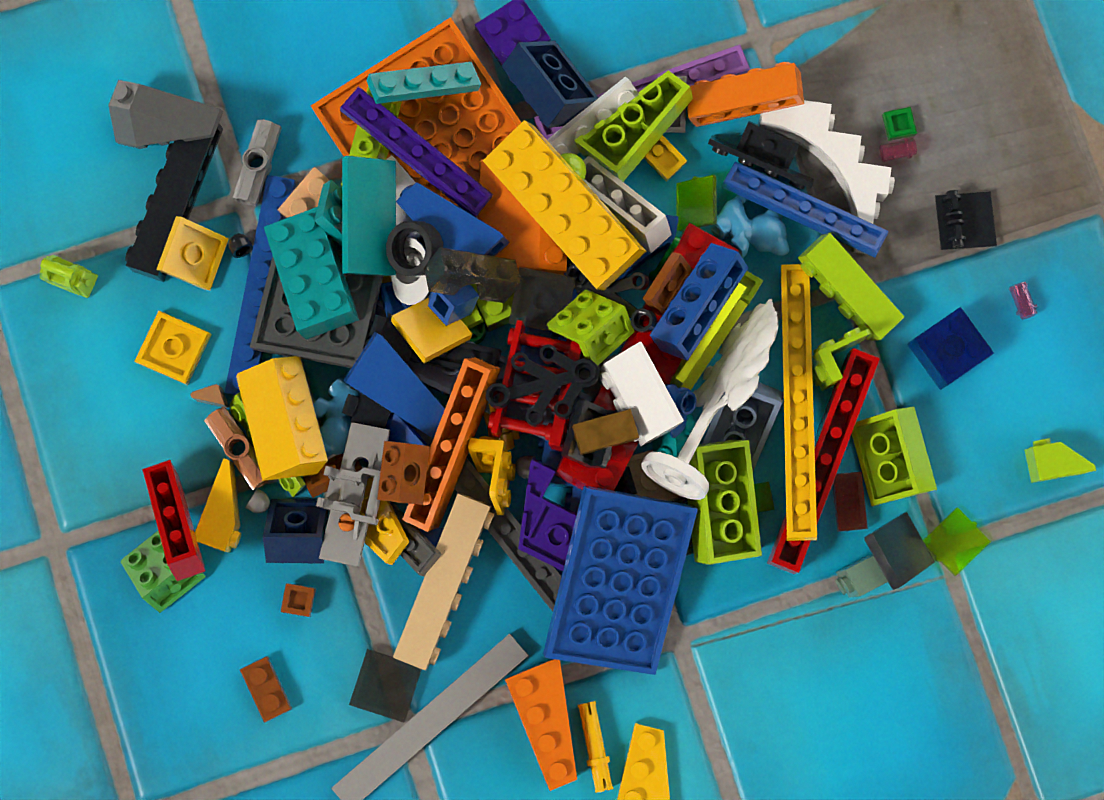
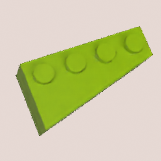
(637, 125)

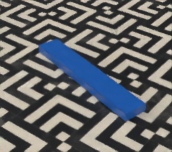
(805, 209)

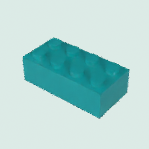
(310, 275)

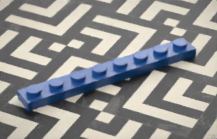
(243, 357)

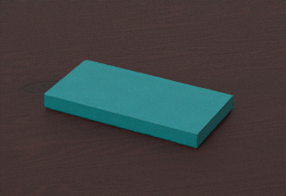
(367, 214)

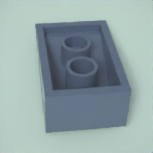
(748, 422)

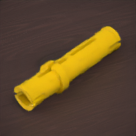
(595, 747)

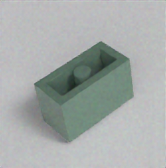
(860, 577)

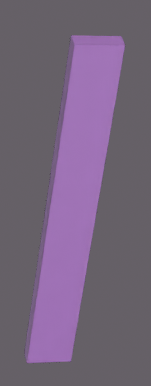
(706, 68)

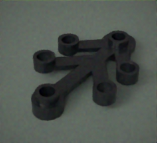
(636, 315)
(547, 383)

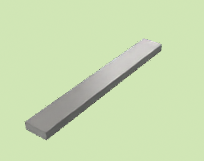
(430, 720)

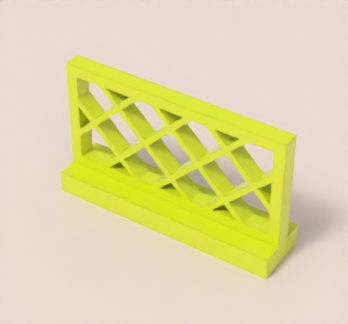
(690, 371)

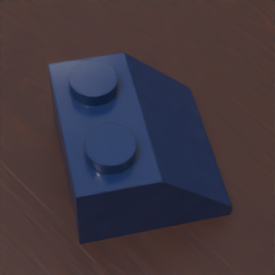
(294, 531)

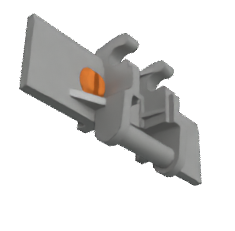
(345, 494)

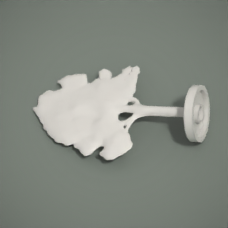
(736, 374)

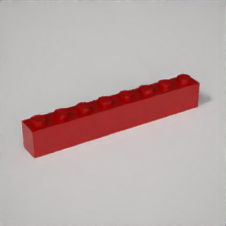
(829, 447)

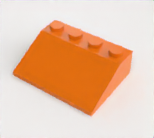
(527, 239)

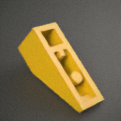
(220, 516)

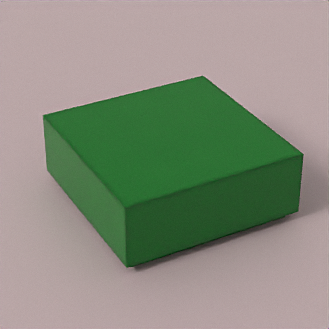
(899, 123)

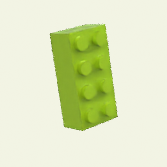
(727, 516)

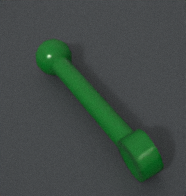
(653, 274)

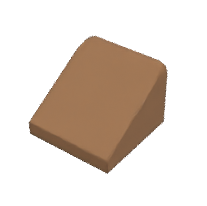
(211, 395)

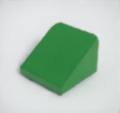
(763, 497)

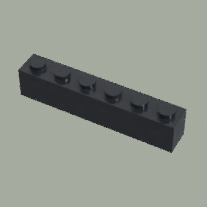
(174, 196)

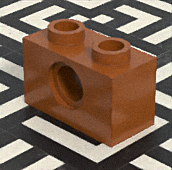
(403, 472)

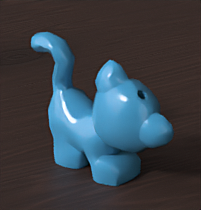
(764, 231)
(337, 425)

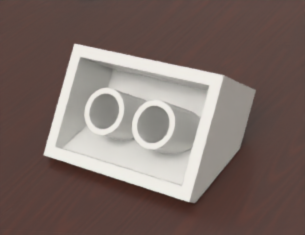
(641, 389)

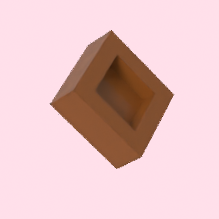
(298, 600)

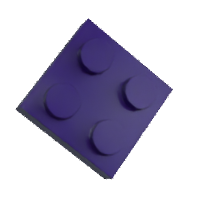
(509, 26)

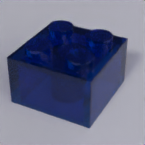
(950, 348)

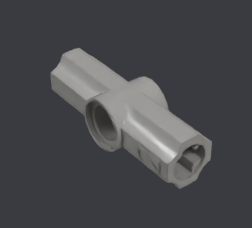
(253, 179)

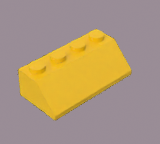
(282, 419)

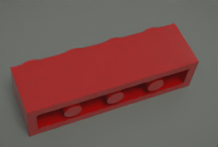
(173, 520)

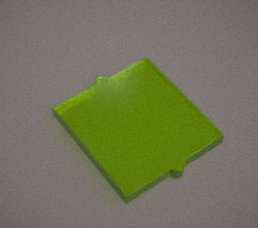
(696, 202)
(956, 541)

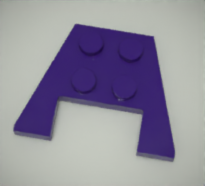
(545, 524)

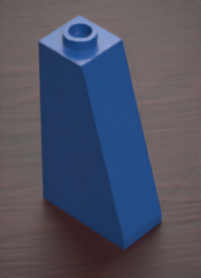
(456, 227)
(392, 384)

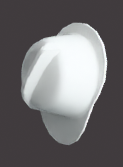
(411, 288)

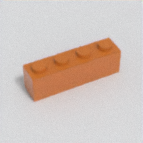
(745, 94)

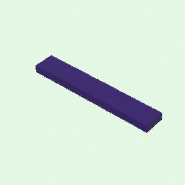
(416, 152)

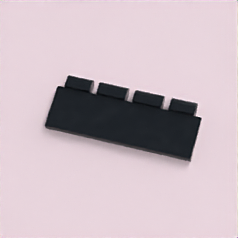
(362, 408)

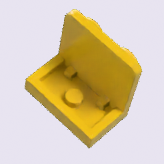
(493, 457)

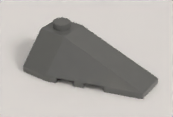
(153, 116)

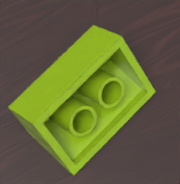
(893, 456)

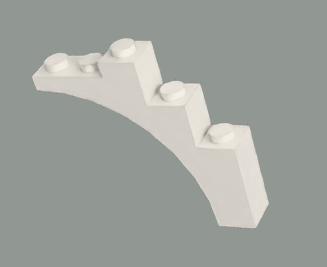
(838, 151)

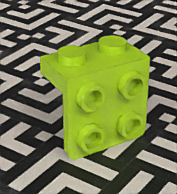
(824, 368)

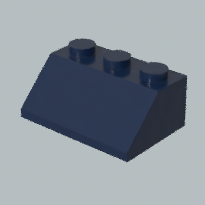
(548, 82)

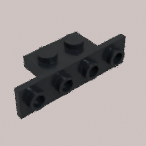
(767, 150)

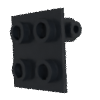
(965, 220)

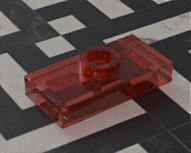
(849, 502)

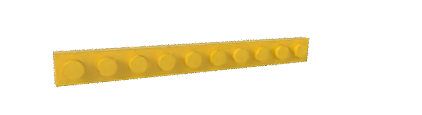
(798, 404)

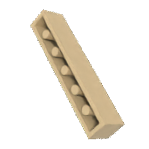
(442, 582)

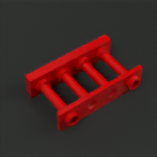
(555, 431)

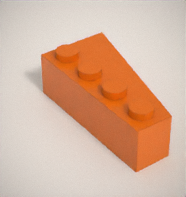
(544, 714)

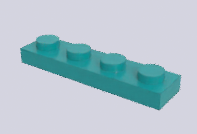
(423, 82)

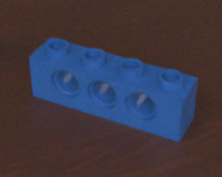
(699, 301)

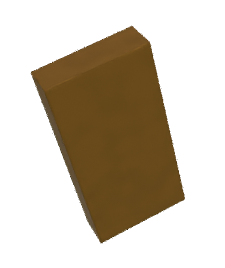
(605, 432)

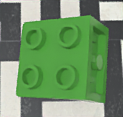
(153, 577)

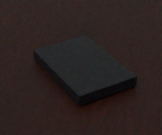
(899, 550)

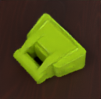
(67, 275)

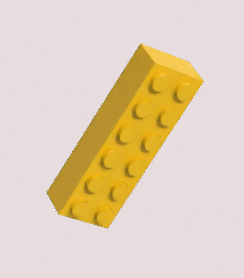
(564, 205)

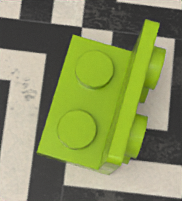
(594, 324)

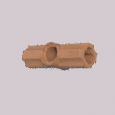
(228, 434)

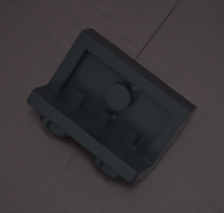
(586, 411)

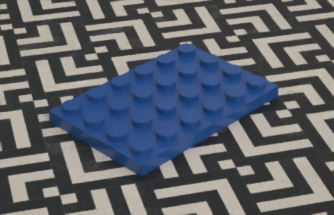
(619, 580)

